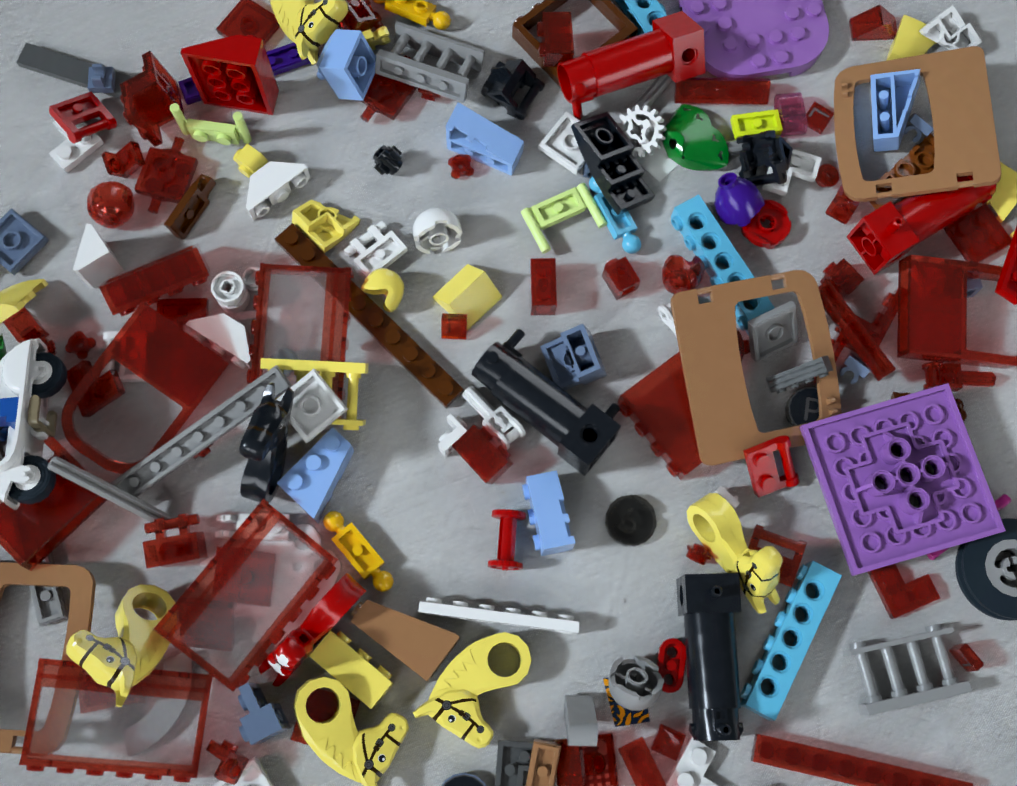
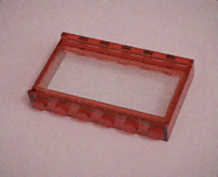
(246, 596)

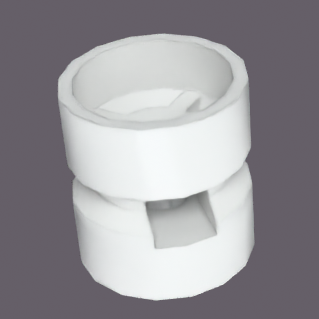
(230, 292)

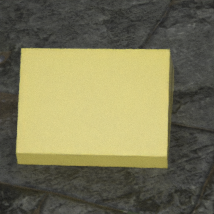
(468, 293)

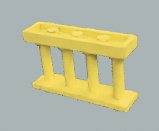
(328, 371)

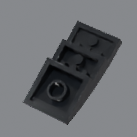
(611, 162)

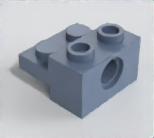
(587, 361)
(264, 719)

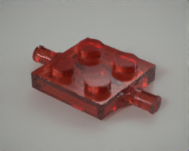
(386, 97)
(166, 175)

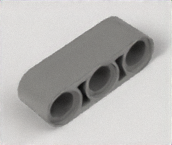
(580, 721)

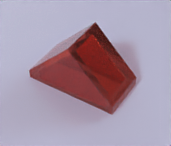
(873, 25)

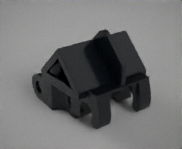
(506, 80)
(764, 150)

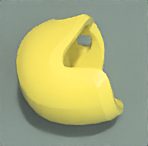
(385, 282)

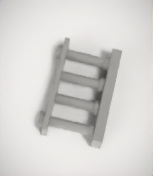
(426, 76)
(900, 697)

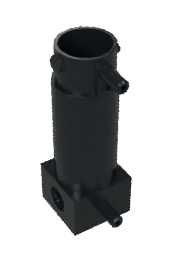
(547, 405)
(711, 653)

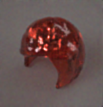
(110, 204)

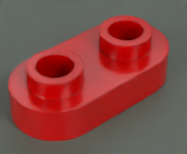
(672, 666)

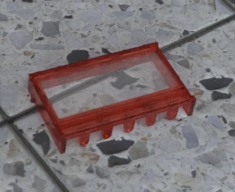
(301, 317)
(80, 727)

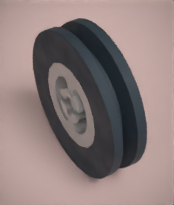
(984, 579)

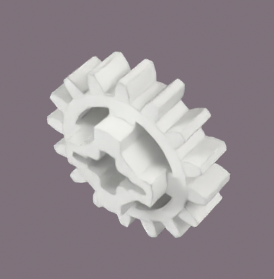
(649, 126)

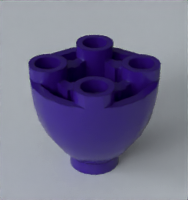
(737, 200)

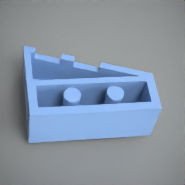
(891, 106)
(483, 140)
(317, 473)
(548, 513)

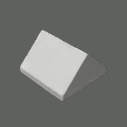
(95, 259)

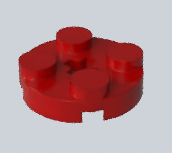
(768, 237)

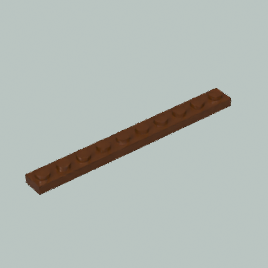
(377, 323)

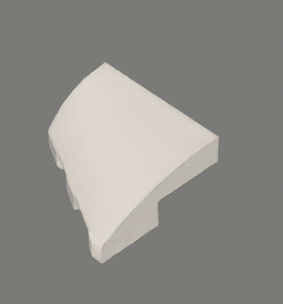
(950, 30)

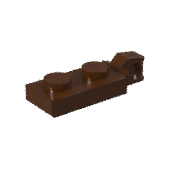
(190, 207)

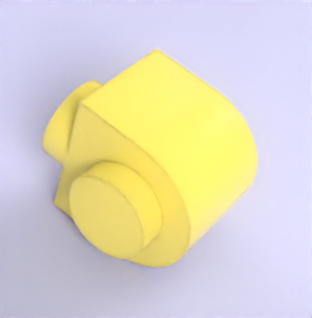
(249, 160)

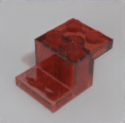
(149, 99)

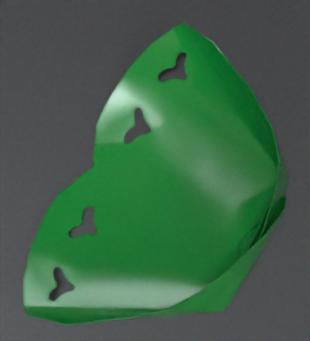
(694, 140)

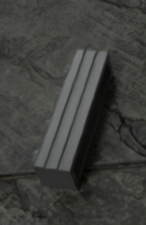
(804, 372)

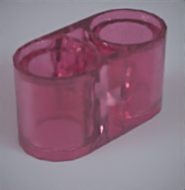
(791, 113)

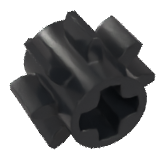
(387, 160)

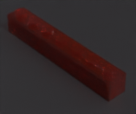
(855, 332)

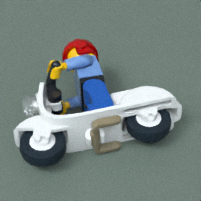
(26, 383)

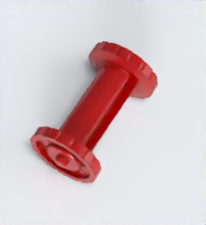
(507, 539)

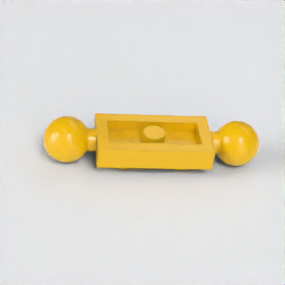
(418, 11)
(358, 551)

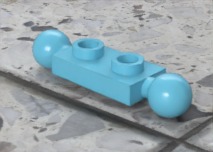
(618, 225)

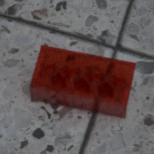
(155, 279)

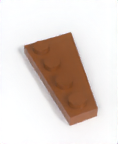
(917, 162)

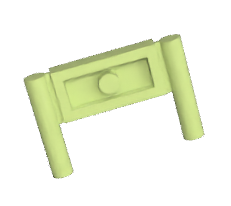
(212, 131)
(559, 209)

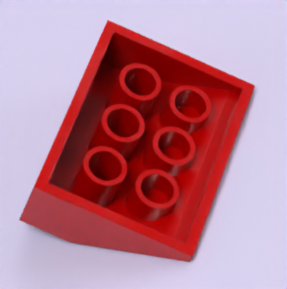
(233, 73)

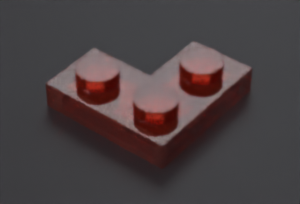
(103, 391)
(901, 596)

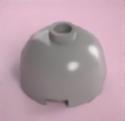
(635, 683)

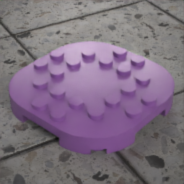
(759, 35)

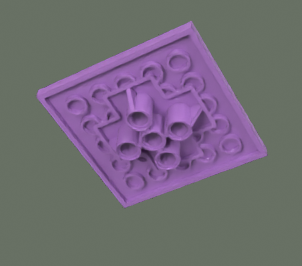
(880, 524)

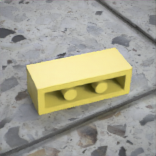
(352, 668)

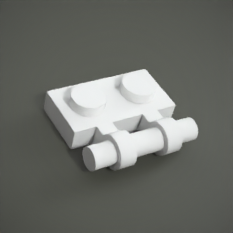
(380, 254)

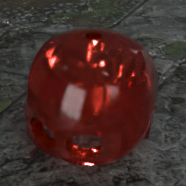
(681, 274)

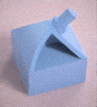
(347, 64)

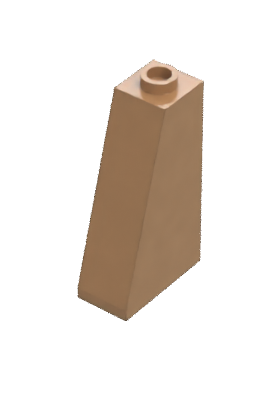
(407, 638)

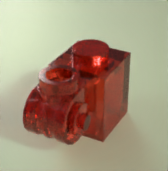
(26, 326)

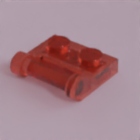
(789, 566)

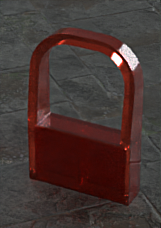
(935, 311)
(160, 356)
(41, 527)

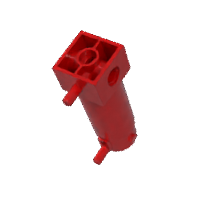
(670, 49)
(895, 229)

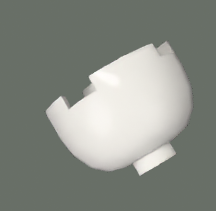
(436, 230)

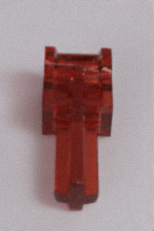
(942, 373)

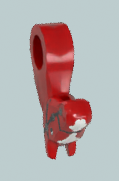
(323, 617)

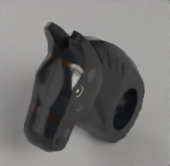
(266, 445)

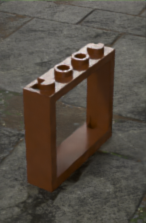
(530, 44)

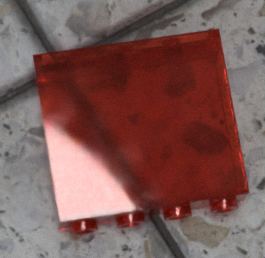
(664, 416)

